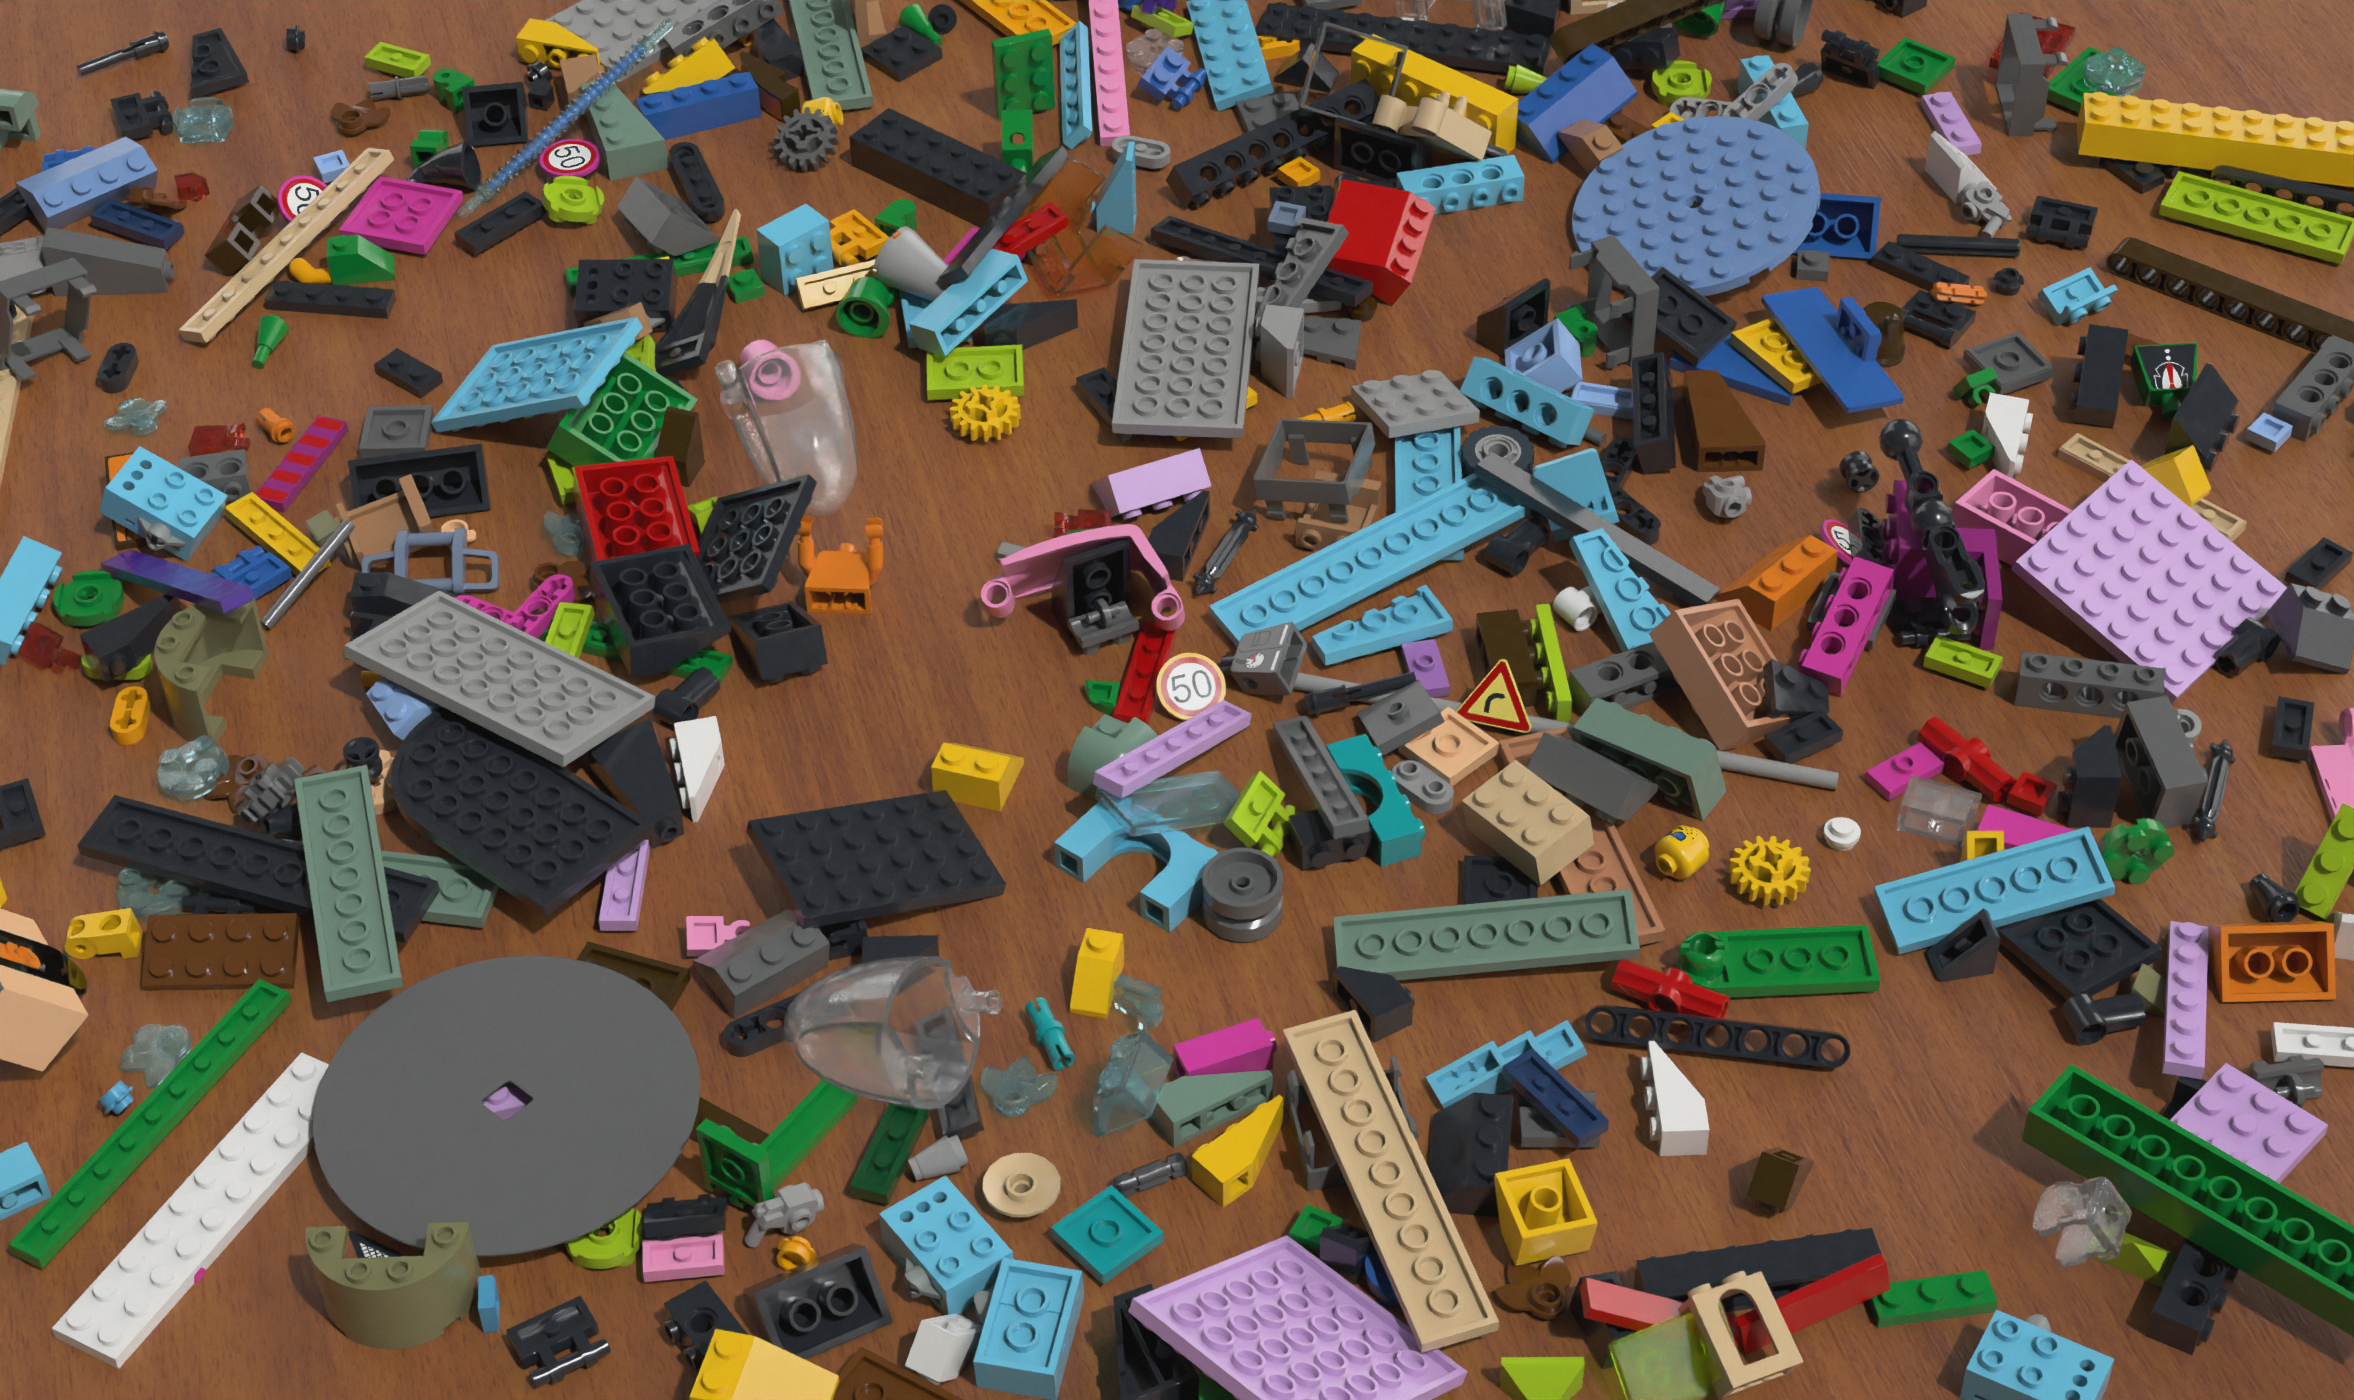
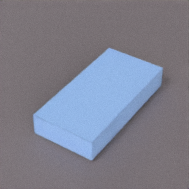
(1605, 399)

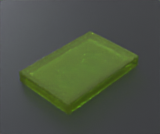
(1667, 1360)

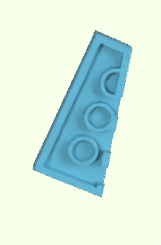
(1619, 592)
(1400, 623)

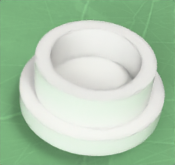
(1841, 833)

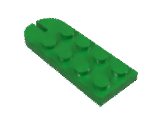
(1781, 961)

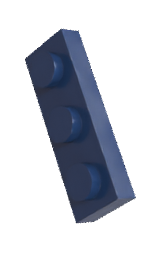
(137, 224)
(1555, 1098)

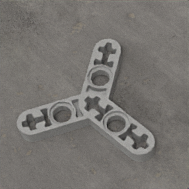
(1737, 108)

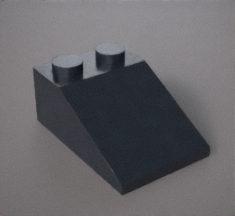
(1091, 576)
(780, 640)

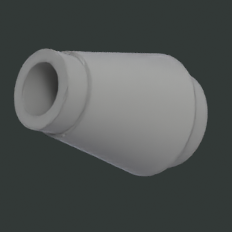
(939, 1158)

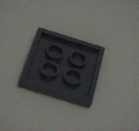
(2080, 947)

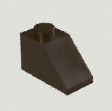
(682, 440)
(1778, 1179)

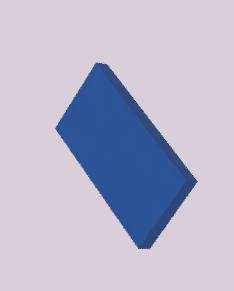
(1737, 372)

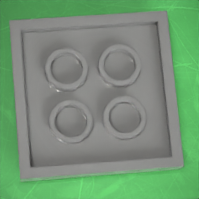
(1414, 404)

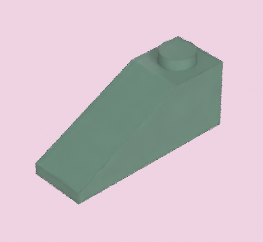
(1207, 1101)

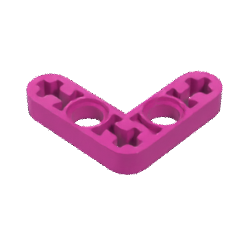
(547, 596)

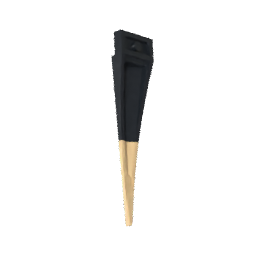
(697, 325)

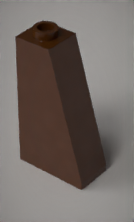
(1719, 426)

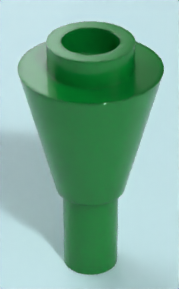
(915, 19)
(270, 333)

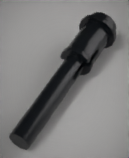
(138, 48)
(1338, 697)

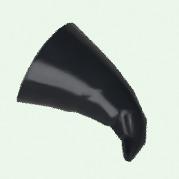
(451, 166)

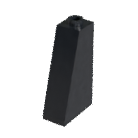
(637, 777)

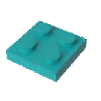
(1107, 1234)

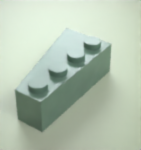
(624, 136)
(1676, 761)

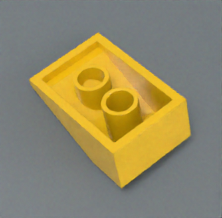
(754, 1369)

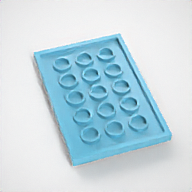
(537, 375)

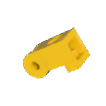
(104, 934)

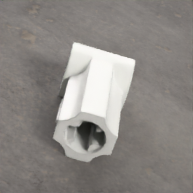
(1577, 607)

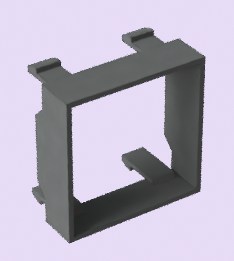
(1397, 62)
(2020, 75)
(1613, 262)
(65, 338)
(1335, 494)
(1331, 1175)

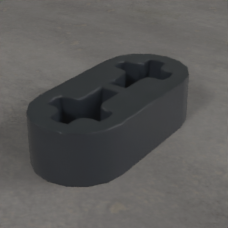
(118, 368)

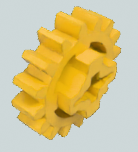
(985, 413)
(1769, 870)

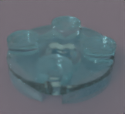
(2114, 72)
(192, 127)
(203, 756)
(135, 893)

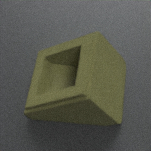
(321, 528)
(2151, 989)

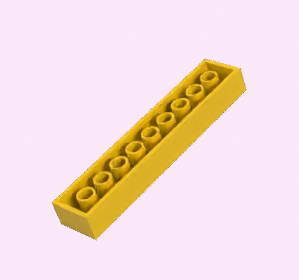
(2215, 137)

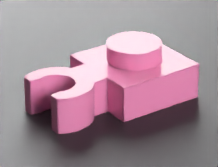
(709, 932)

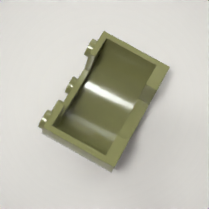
(195, 654)
(396, 1298)

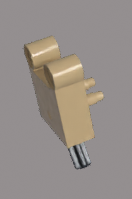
(1437, 127)

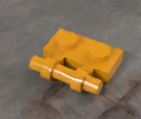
(858, 234)

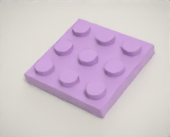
(2251, 1123)

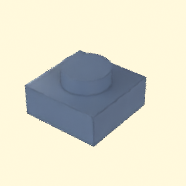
(1284, 218)

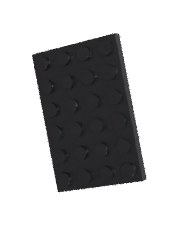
(875, 858)

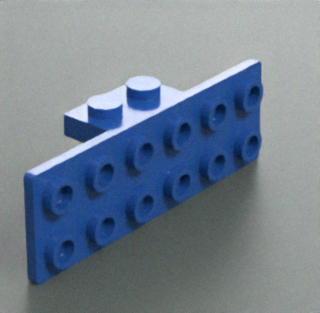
(1836, 346)

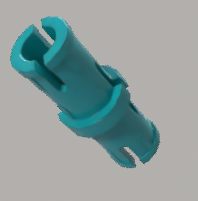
(1050, 1033)

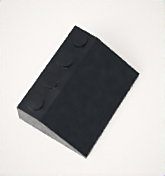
(657, 607)

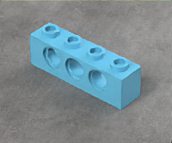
(1466, 184)
(1570, 415)

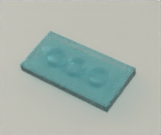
(1172, 803)

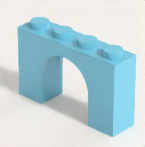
(1170, 894)

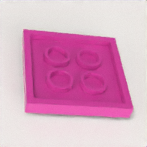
(402, 214)

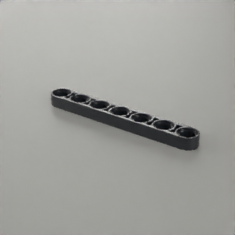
(2298, 189)
(1736, 1031)

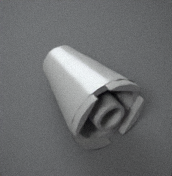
(910, 265)

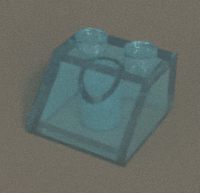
(1129, 1083)

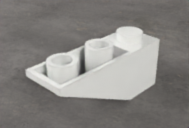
(2004, 427)
(700, 763)
(1677, 1107)

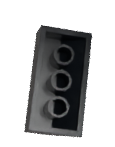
(446, 478)

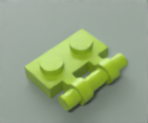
(1254, 810)

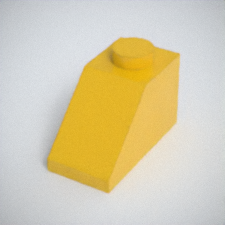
(1096, 970)

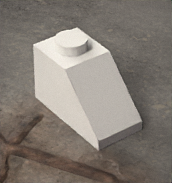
(943, 1347)

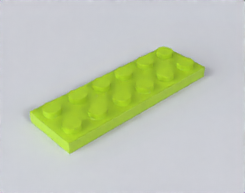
(2258, 217)

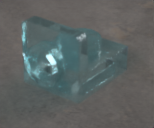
(1139, 999)

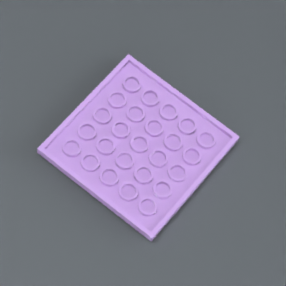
(2149, 578)
(1292, 1330)

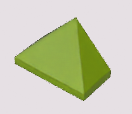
(2143, 1260)
(1541, 1377)

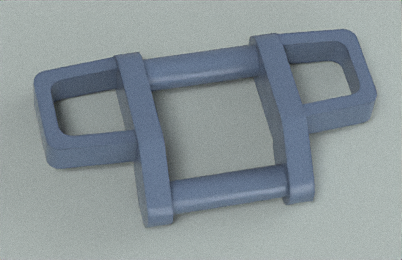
(459, 543)

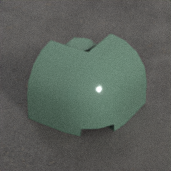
(18, 116)
(1101, 746)

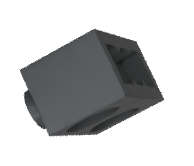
(223, 471)

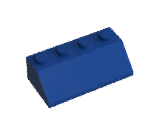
(1584, 88)
(702, 105)
(1844, 226)

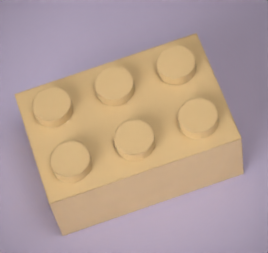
(1528, 822)

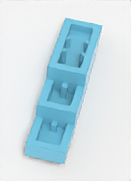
(1483, 1067)

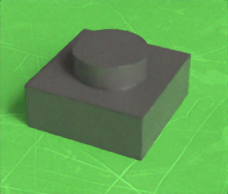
(1812, 265)

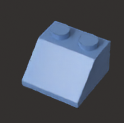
(1548, 357)
(399, 706)

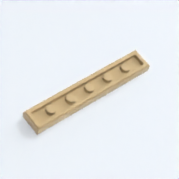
(2104, 463)

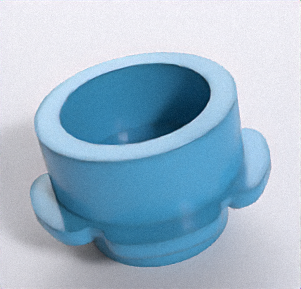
(117, 1098)

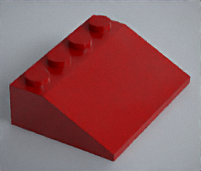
(1384, 235)
(632, 507)

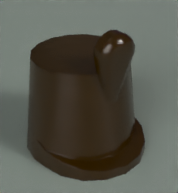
(1890, 322)

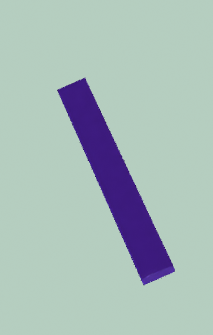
(178, 581)

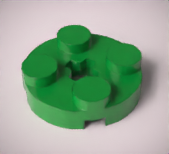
(72, 598)
(2148, 846)

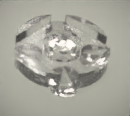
(1146, 49)

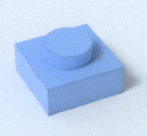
(330, 165)
(2269, 432)

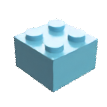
(794, 248)

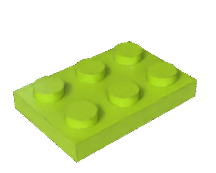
(975, 368)

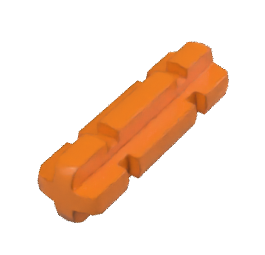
(1958, 293)

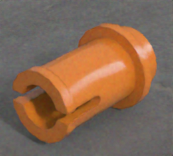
(279, 428)

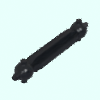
(1225, 552)
(2213, 794)

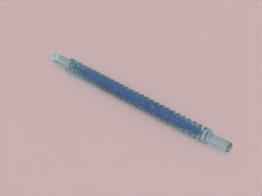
(486, 191)

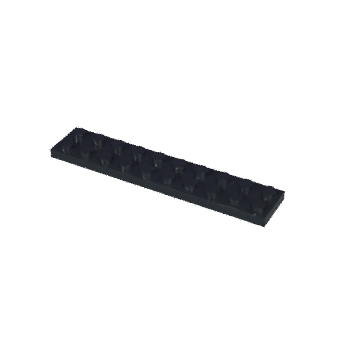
(1441, 43)
(230, 860)

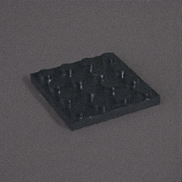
(752, 537)

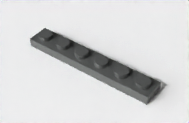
(1321, 777)

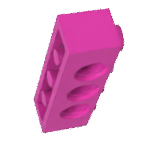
(1861, 580)

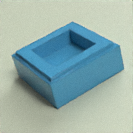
(488, 1303)

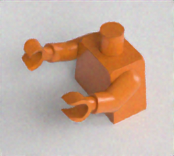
(840, 578)

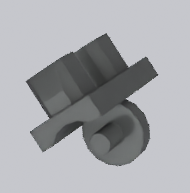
(1103, 624)
(2293, 1079)

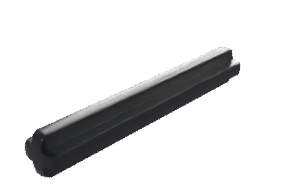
(1960, 245)

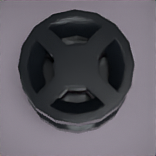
(1859, 471)
(362, 752)

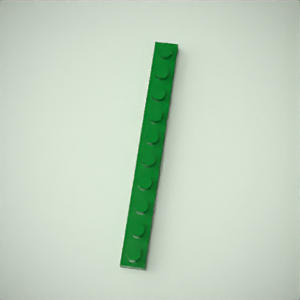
(149, 1124)

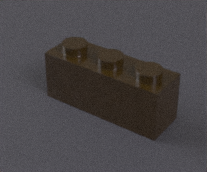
(1504, 637)

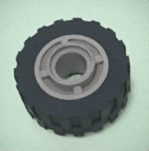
(1500, 440)

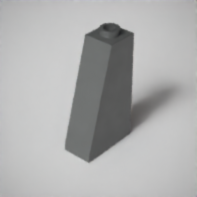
(110, 263)

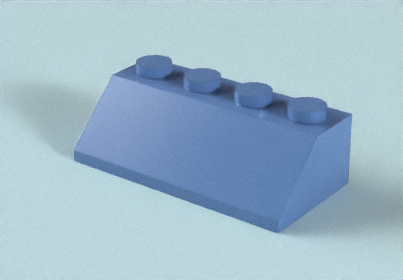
(86, 182)

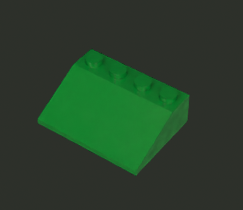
(621, 418)

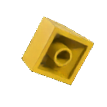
(975, 775)
(1543, 1212)

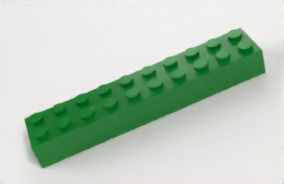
(2199, 1192)

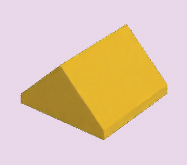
(2181, 474)

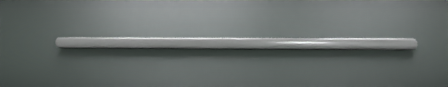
(1727, 760)

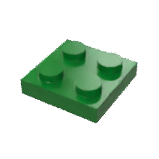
(1915, 66)

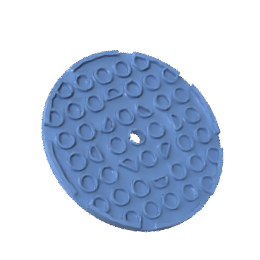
(1752, 190)

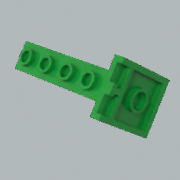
(755, 1170)

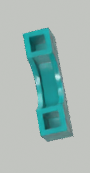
(1393, 826)

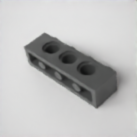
(723, 21)
(2318, 389)
(1623, 679)
(2083, 684)

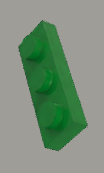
(1934, 1299)

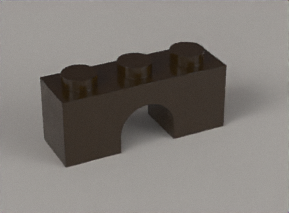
(237, 237)

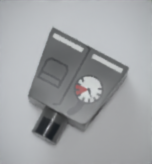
(1267, 660)

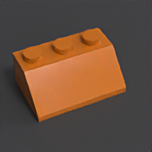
(1783, 580)
(2273, 961)

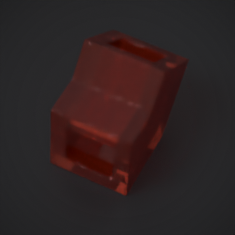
(191, 187)

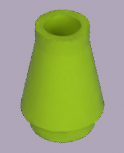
(1522, 80)

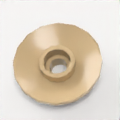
(1025, 1174)

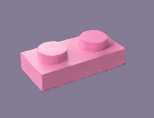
(683, 1257)

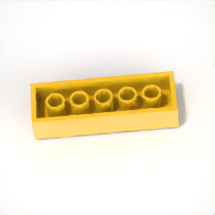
(1427, 79)

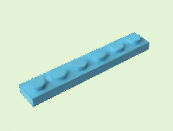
(1075, 86)

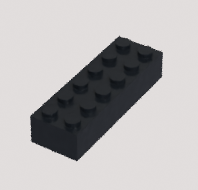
(932, 166)

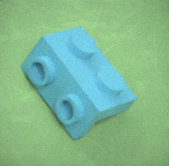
(2075, 297)

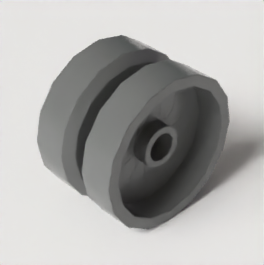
(1782, 18)
(1242, 894)

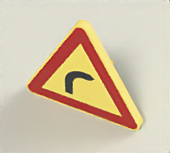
(1497, 701)

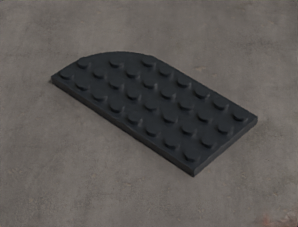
(509, 811)

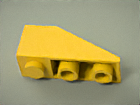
(551, 43)
(702, 64)
(1235, 1158)

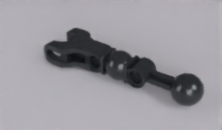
(1954, 573)

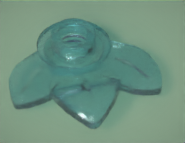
(137, 416)
(566, 532)
(156, 1051)
(1017, 1087)

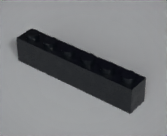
(1784, 1264)

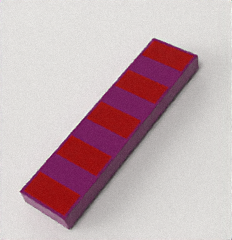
(302, 462)

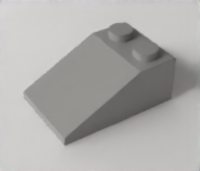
(21, 257)

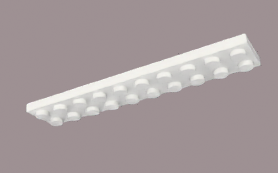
(197, 1220)

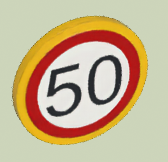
(1189, 685)

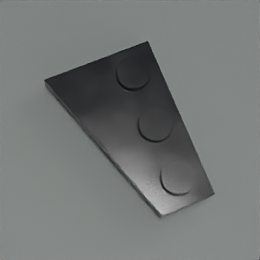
(214, 64)

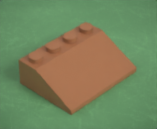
(1720, 667)

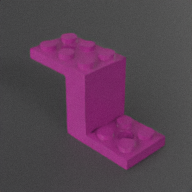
(1913, 576)

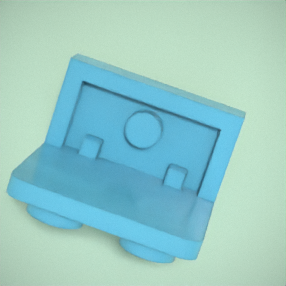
(1582, 480)

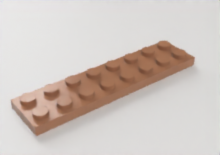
(1606, 863)

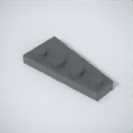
(1305, 262)
(1329, 339)

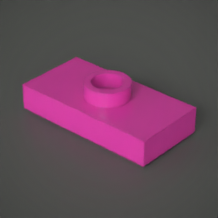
(1893, 775)

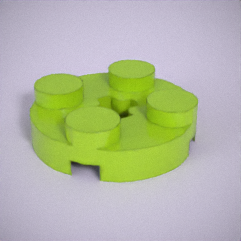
(1667, 86)
(584, 205)
(612, 1250)

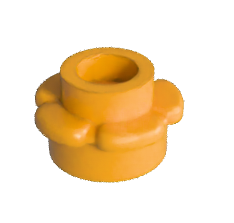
(794, 1252)

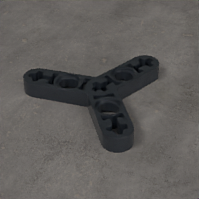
(1640, 521)

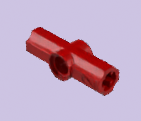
(1966, 759)
(1668, 990)

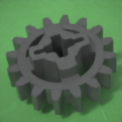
(810, 142)
(270, 789)

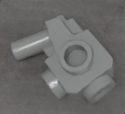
(1984, 203)
(1727, 496)
(789, 1211)

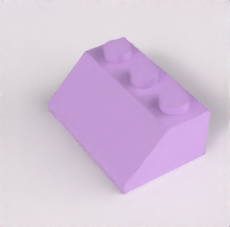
(1153, 484)

